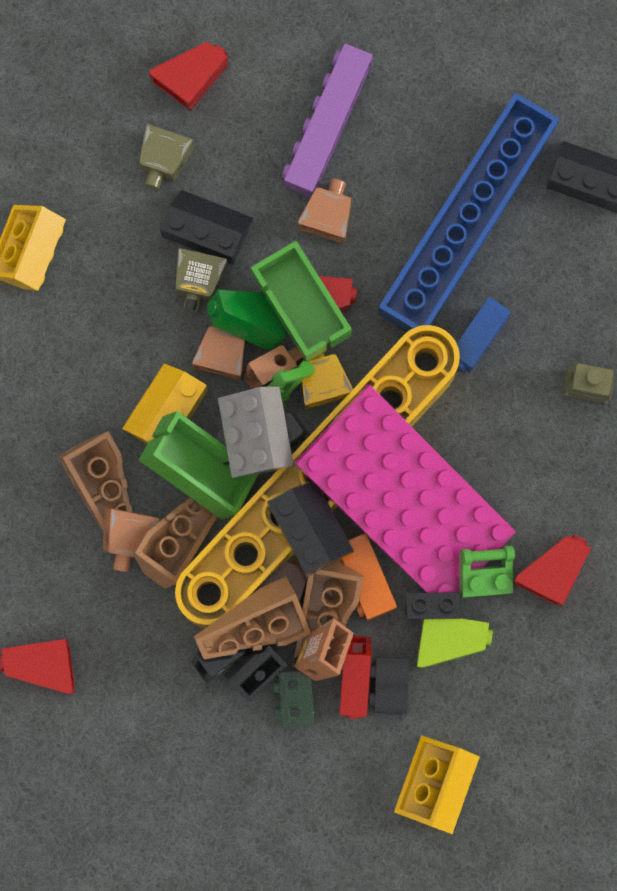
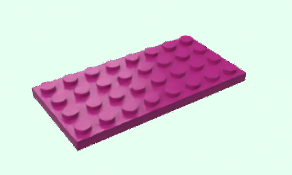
(402, 492)

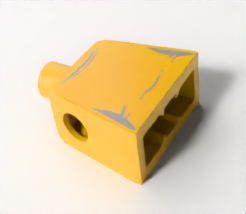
(326, 383)

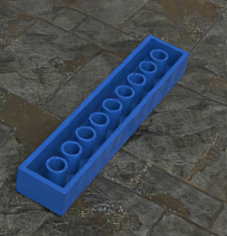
(469, 215)

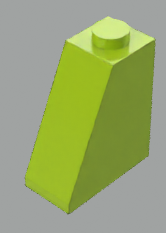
(451, 639)

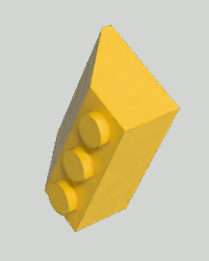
(28, 245)
(169, 392)
(436, 784)

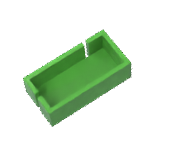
(301, 301)
(194, 465)

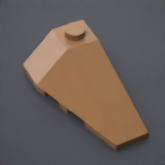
(97, 475)
(173, 542)
(330, 595)
(261, 619)

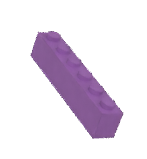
(328, 120)

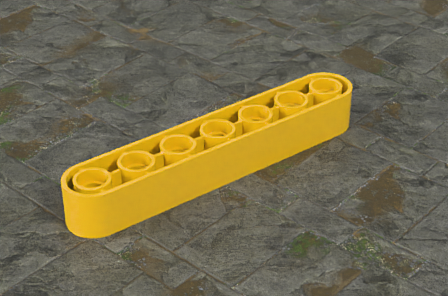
(253, 522)

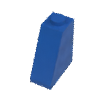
(481, 333)

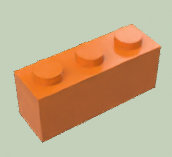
(375, 593)

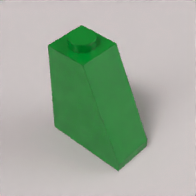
(246, 317)

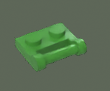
(291, 379)
(486, 580)

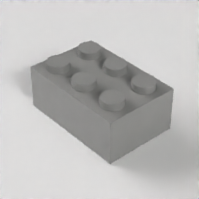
(255, 431)

